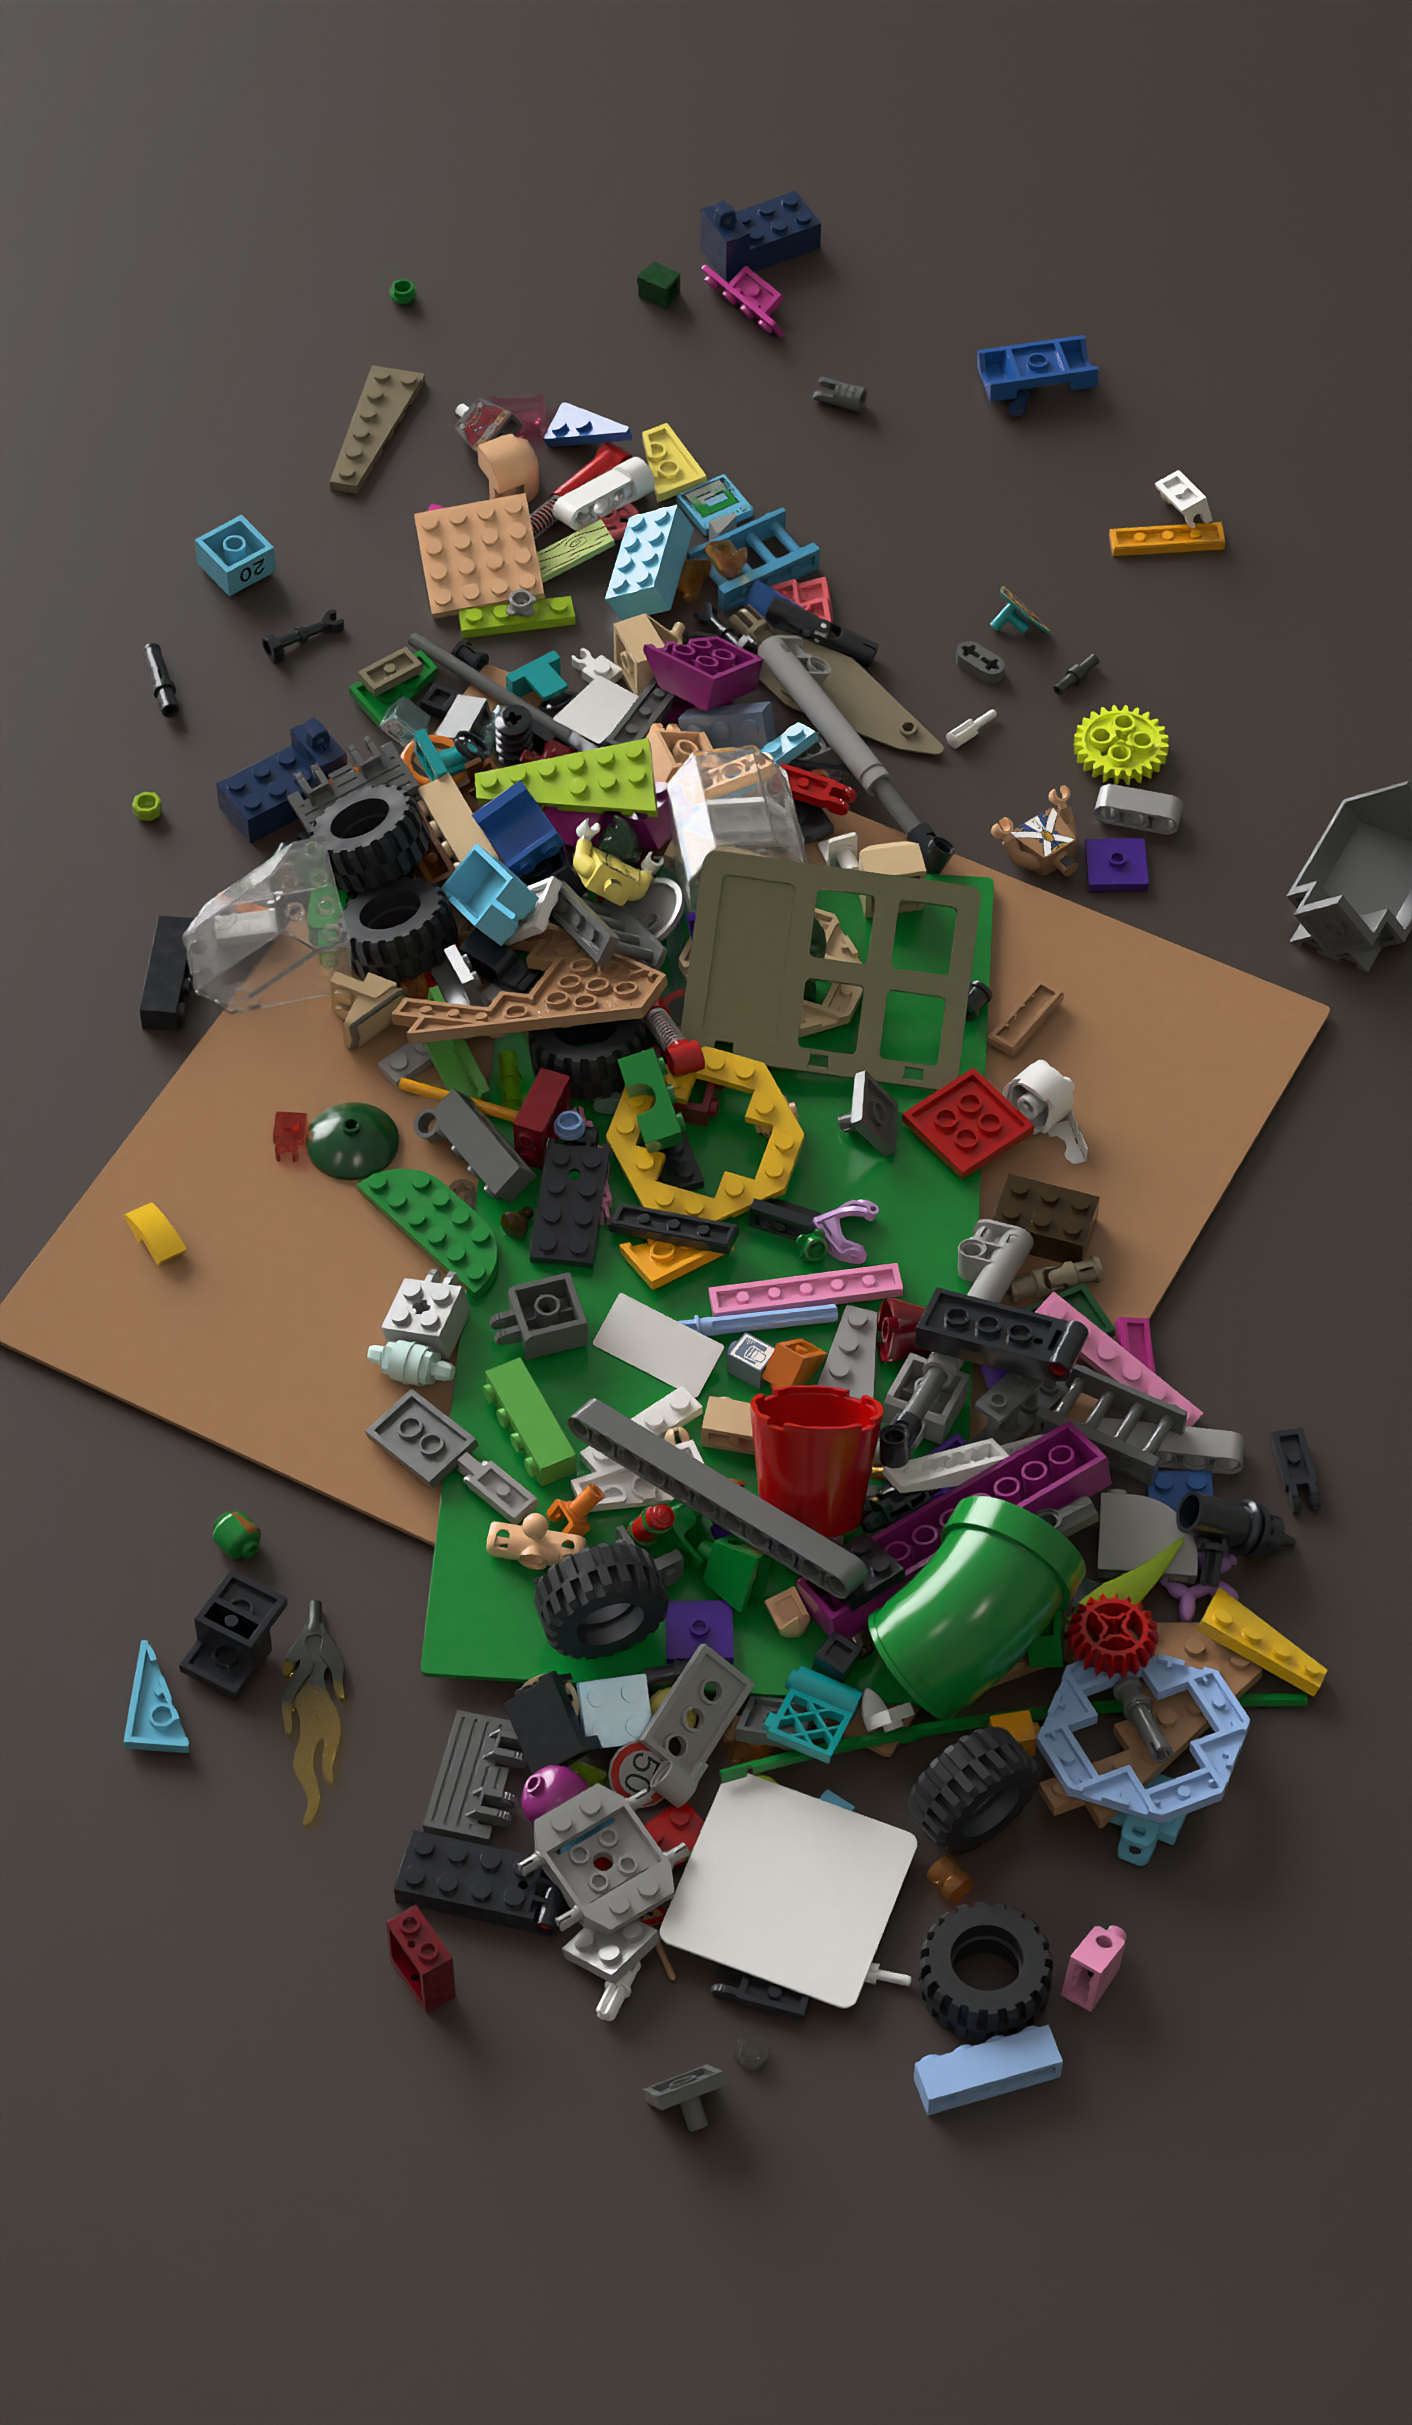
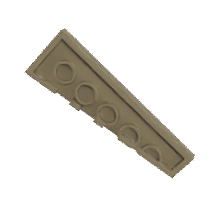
(377, 414)

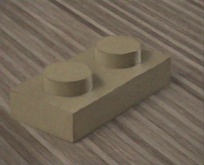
(390, 671)

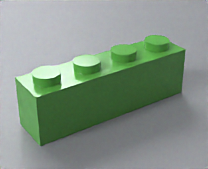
(530, 1422)

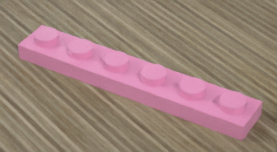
(807, 1290)
(1116, 1362)

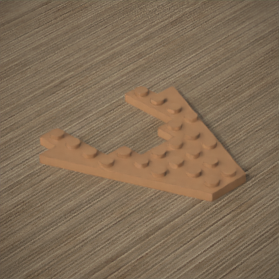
(567, 995)
(1176, 1715)

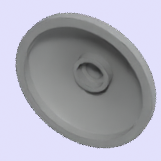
(659, 908)

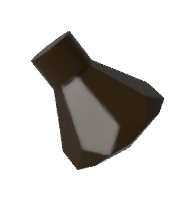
(516, 1222)

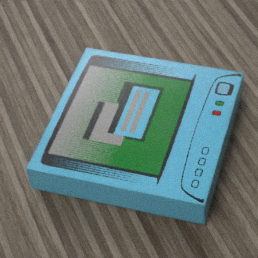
(713, 500)

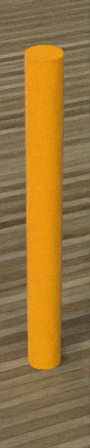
(439, 1094)

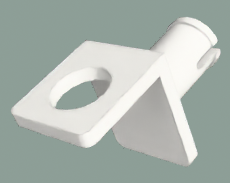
(840, 851)

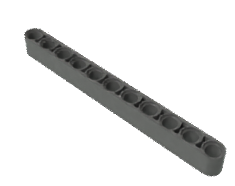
(718, 1498)

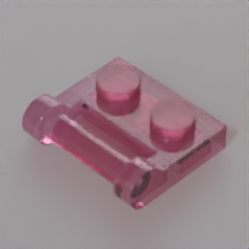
(532, 420)

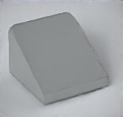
(722, 525)

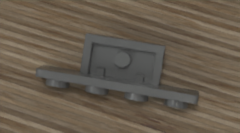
(456, 980)

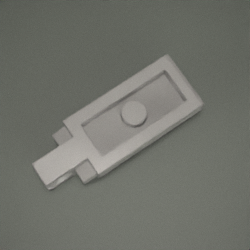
(497, 1488)

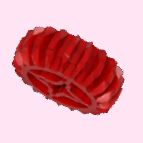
(1115, 1646)

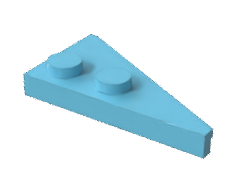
(152, 1716)

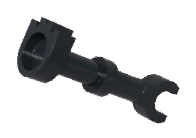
(724, 630)
(275, 646)

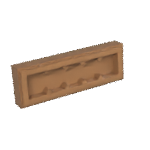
(1025, 1018)

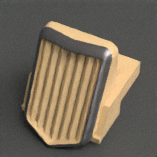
(364, 1005)

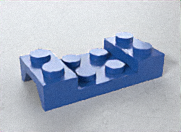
(1035, 365)

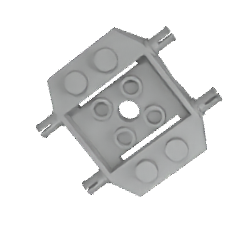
(639, 1873)

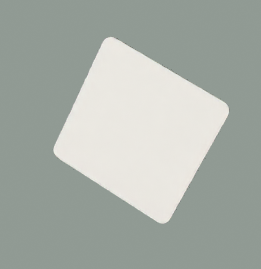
(789, 1889)

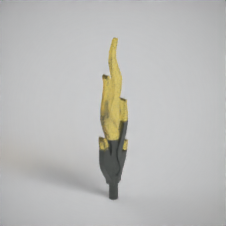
(315, 1656)

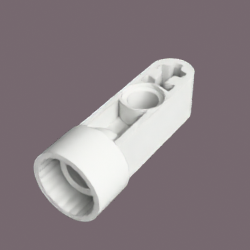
(603, 494)

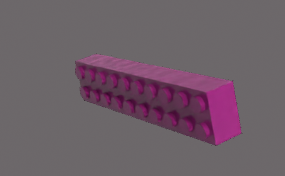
(1036, 1477)

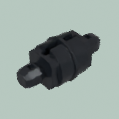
(891, 1506)

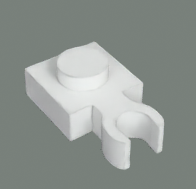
(592, 667)

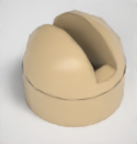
(676, 1431)

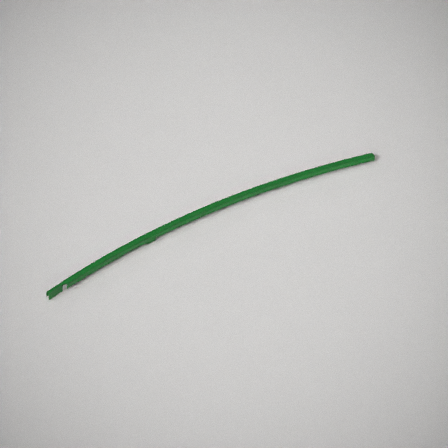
(910, 1733)

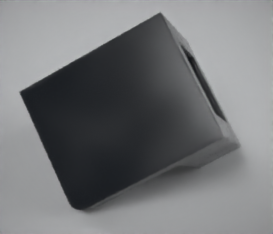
(837, 1658)

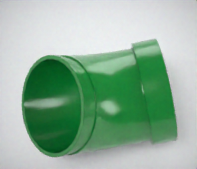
(976, 1604)

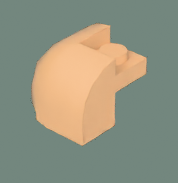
(510, 467)

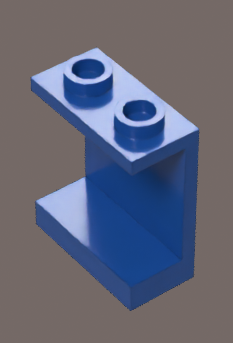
(518, 829)

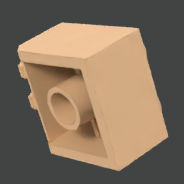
(673, 748)

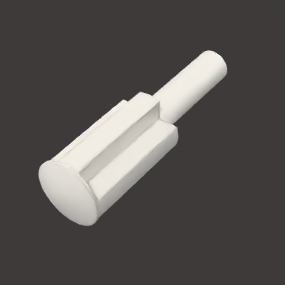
(968, 729)
(875, 1973)

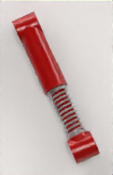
(606, 458)
(680, 1054)

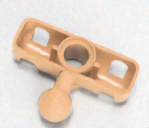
(532, 1543)

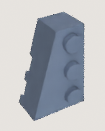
(732, 724)

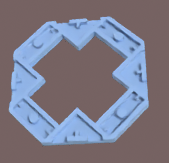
(1121, 1787)

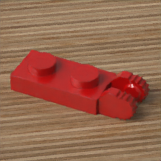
(819, 790)

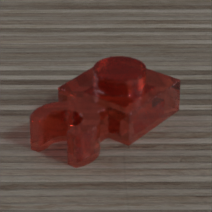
(289, 1133)

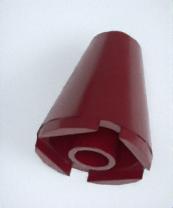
(898, 1326)

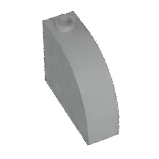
(1135, 1531)

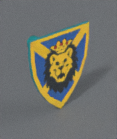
(1009, 614)

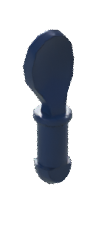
(1019, 405)

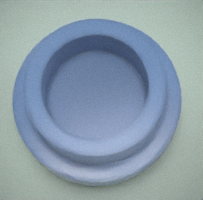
(569, 1125)

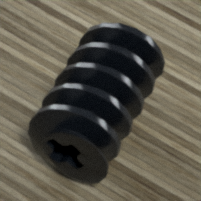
(513, 734)

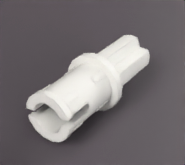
(615, 1994)

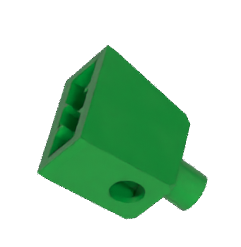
(736, 1571)

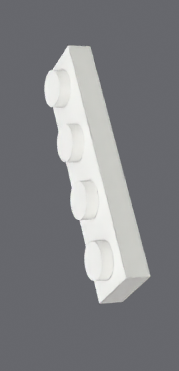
(669, 1412)

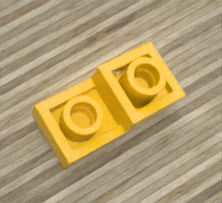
(157, 1233)

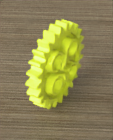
(1121, 744)

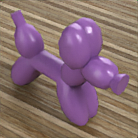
(1188, 1595)

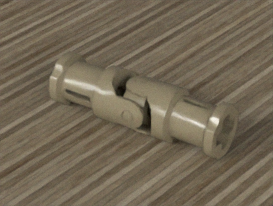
(1055, 1279)

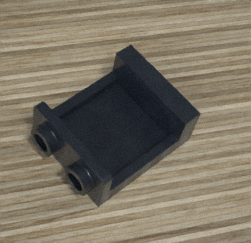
(549, 1724)

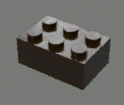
(1053, 1215)

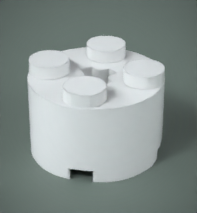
(1041, 1095)

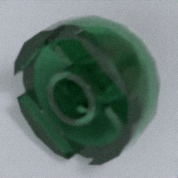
(621, 840)

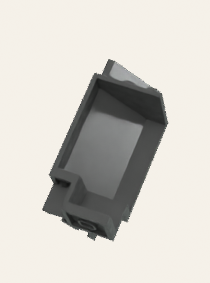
(1359, 879)

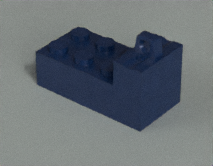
(758, 234)
(258, 794)

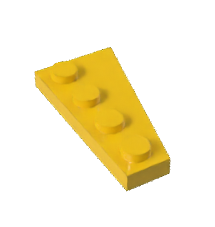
(1254, 1639)

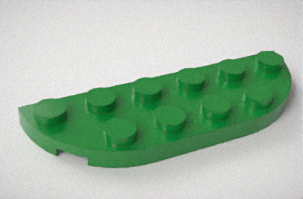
(437, 1224)

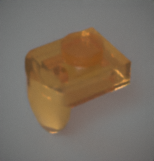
(726, 558)
(692, 578)

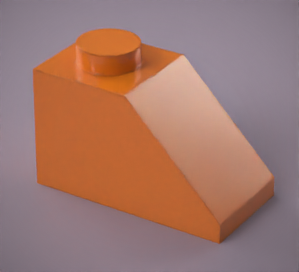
(793, 1363)

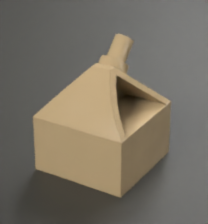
(629, 640)
(896, 859)

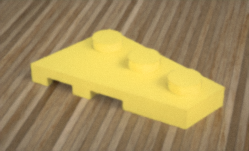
(670, 463)

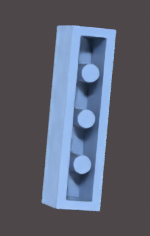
(987, 2069)

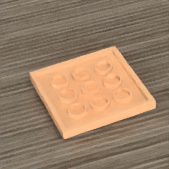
(478, 554)

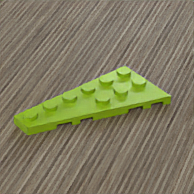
(584, 781)

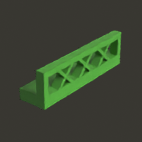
(455, 1062)

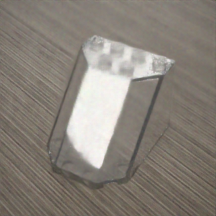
(730, 804)
(271, 934)

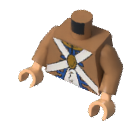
(1045, 841)

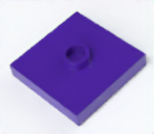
(1116, 864)
(696, 1624)

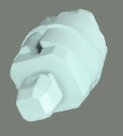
(411, 1363)

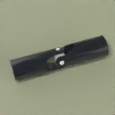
(817, 629)

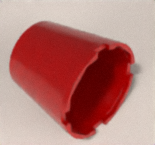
(816, 1453)

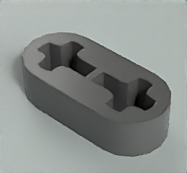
(980, 662)

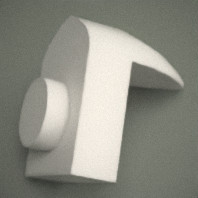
(877, 1715)

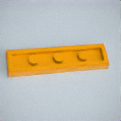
(1167, 539)

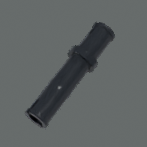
(163, 688)

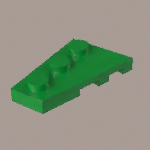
(377, 706)

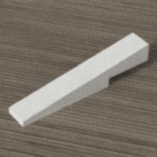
(951, 1466)

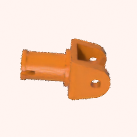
(576, 1510)

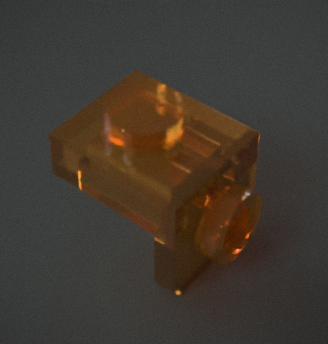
(742, 1751)

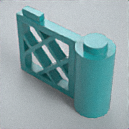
(822, 1699)

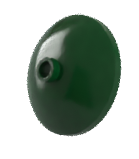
(356, 1151)

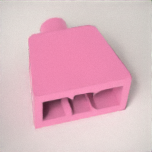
(1100, 1954)

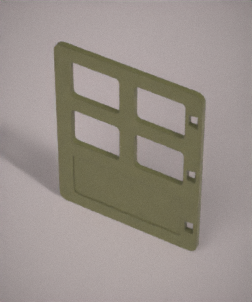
(756, 957)

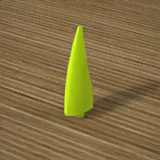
(1137, 1581)

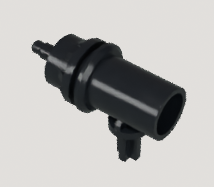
(1229, 1529)

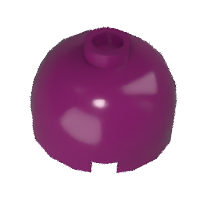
(550, 1789)

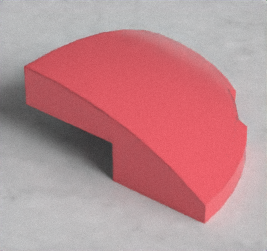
(811, 595)

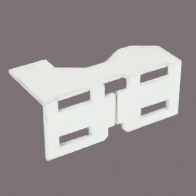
(1064, 1131)

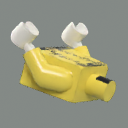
(608, 874)

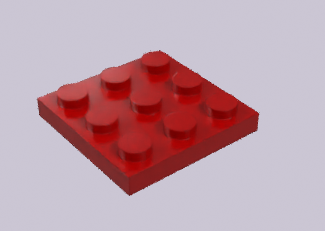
(967, 1123)

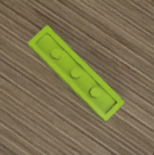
(495, 620)

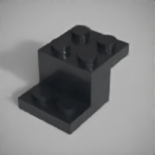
(233, 1634)

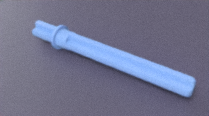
(763, 1320)

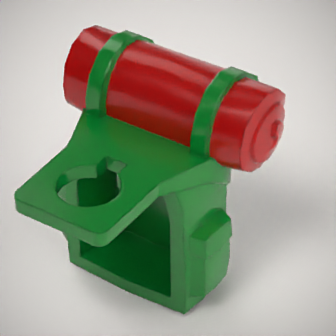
(667, 1527)

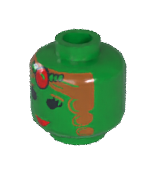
(237, 1535)

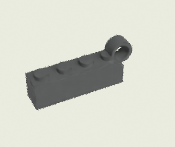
(478, 1143)

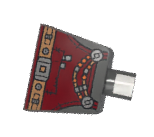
(484, 422)

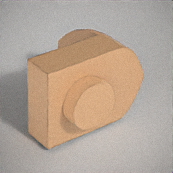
(788, 1613)

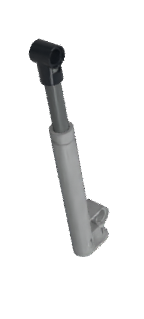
(802, 678)
(992, 1264)

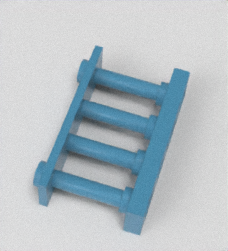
(776, 570)

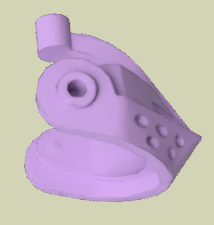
(837, 1244)

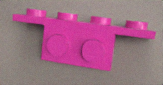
(752, 293)

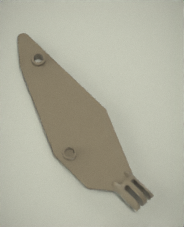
(850, 688)

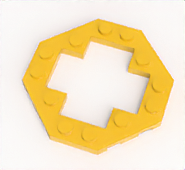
(735, 1192)

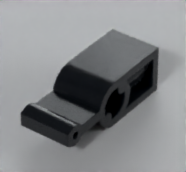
(498, 962)

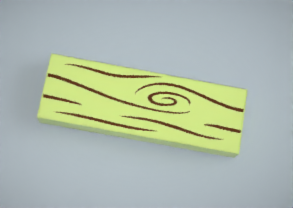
(574, 550)

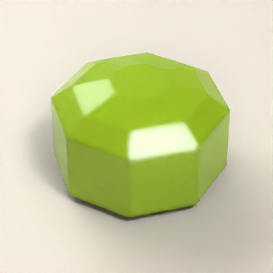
(147, 806)

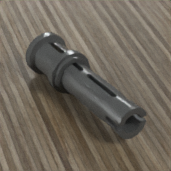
(1139, 1709)

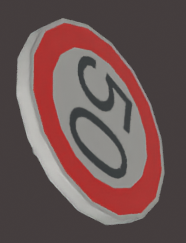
(633, 1770)

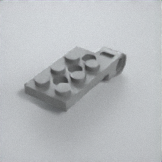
(679, 1774)

